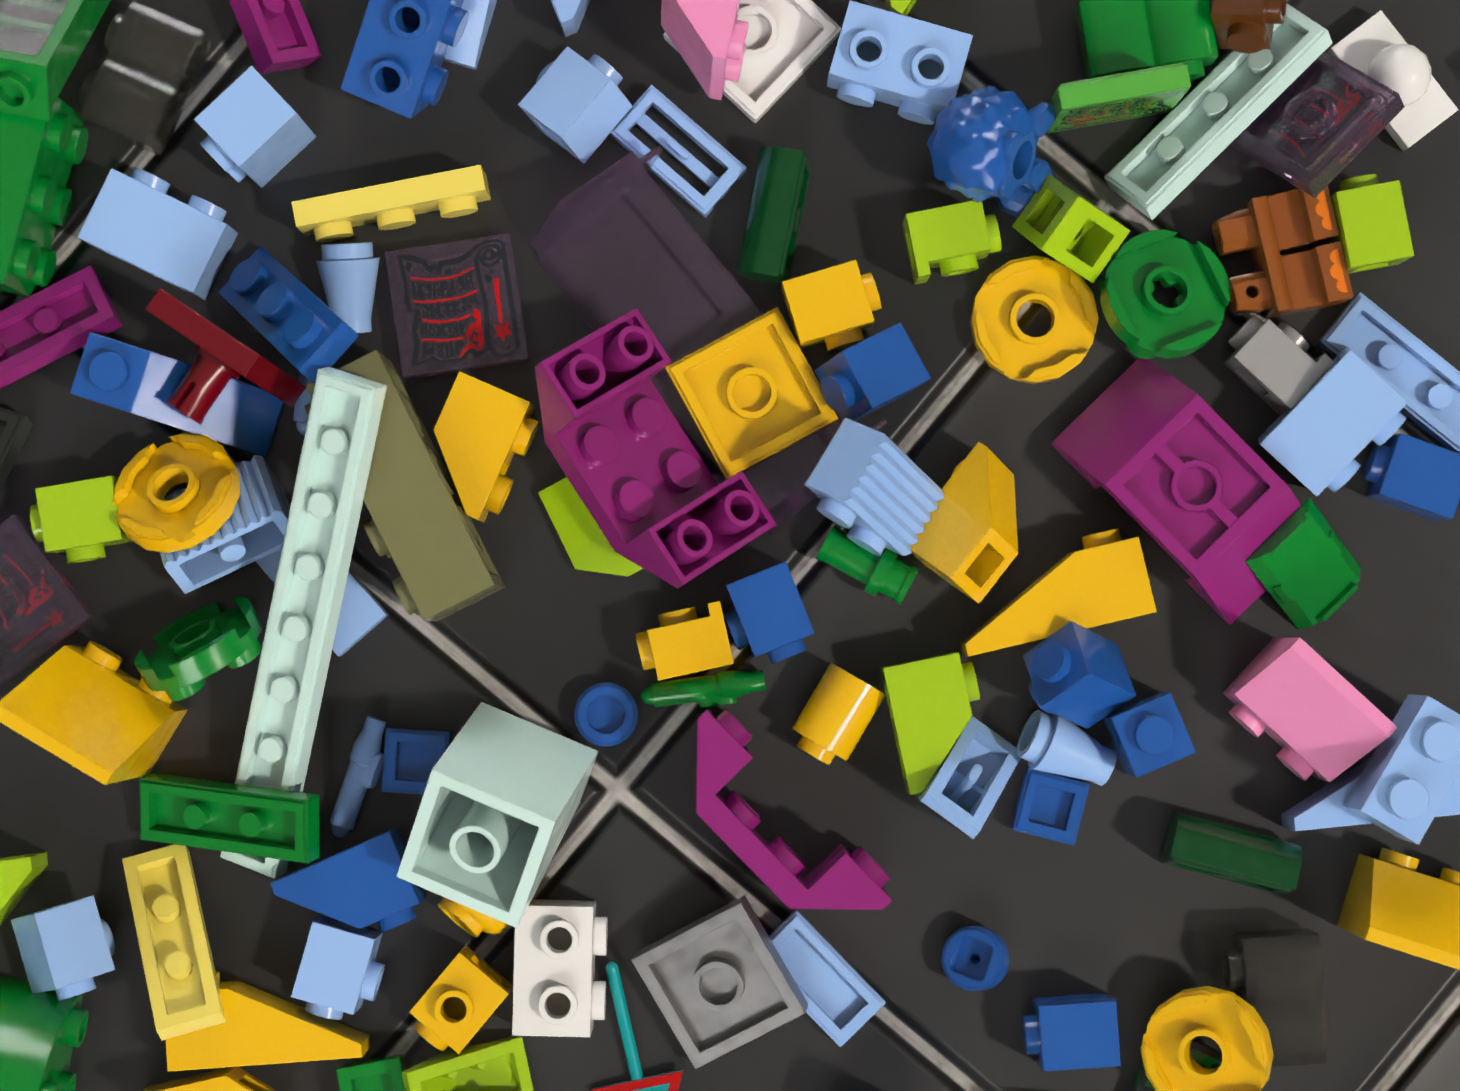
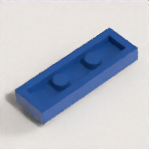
(287, 313)

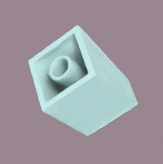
(496, 813)

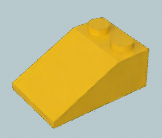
(93, 714)

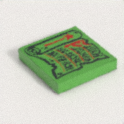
(1119, 97)

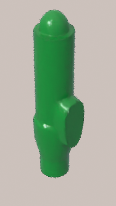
(706, 690)

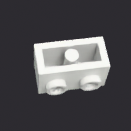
(557, 969)

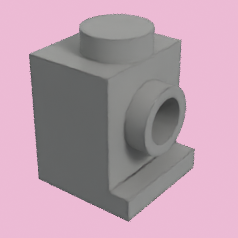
(1274, 362)

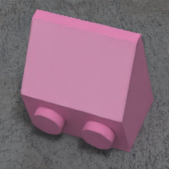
(1306, 710)

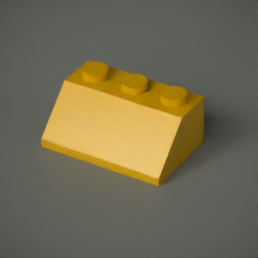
(1404, 907)

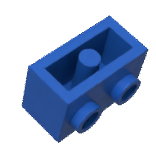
(403, 51)

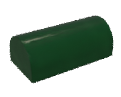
(774, 215)
(1231, 854)

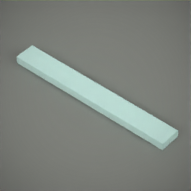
(309, 588)

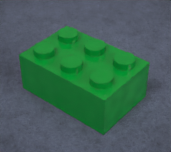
(34, 193)

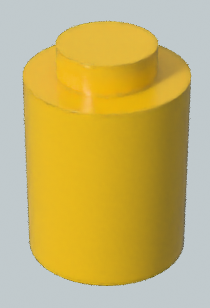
(836, 715)

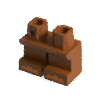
(1291, 281)

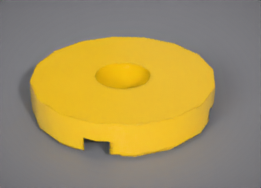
(1040, 282)
(194, 514)
(1213, 1014)

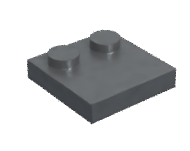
(720, 982)

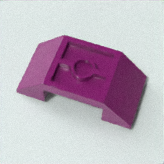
(636, 460)
(1181, 480)
(836, 883)

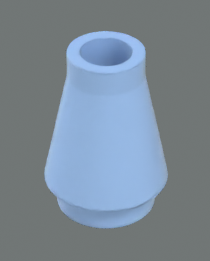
(350, 281)
(1064, 749)

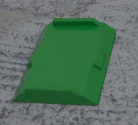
(1306, 567)

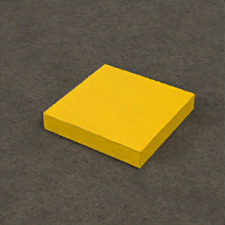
(751, 393)

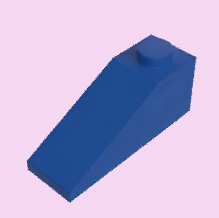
(143, 380)

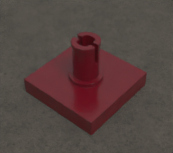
(217, 362)

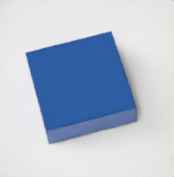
(411, 757)
(1050, 806)

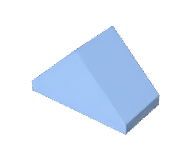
(971, 777)

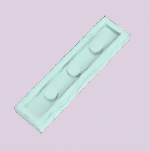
(1215, 115)

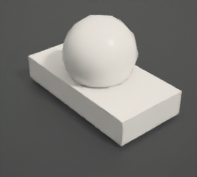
(1386, 57)

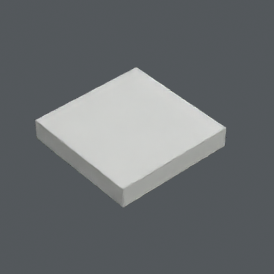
(780, 47)

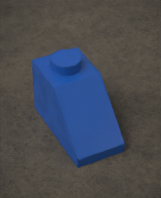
(357, 885)

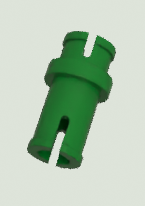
(877, 572)

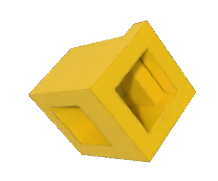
(685, 643)

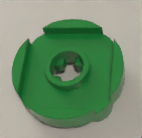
(1148, 326)
(199, 647)

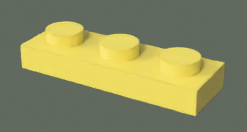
(392, 203)
(173, 941)

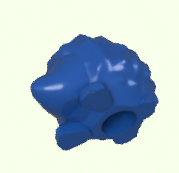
(989, 144)

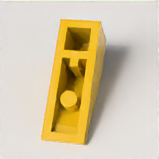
(1084, 587)
(263, 1032)

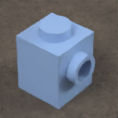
(576, 102)
(65, 947)
(338, 968)

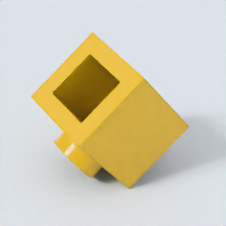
(831, 306)
(460, 1001)

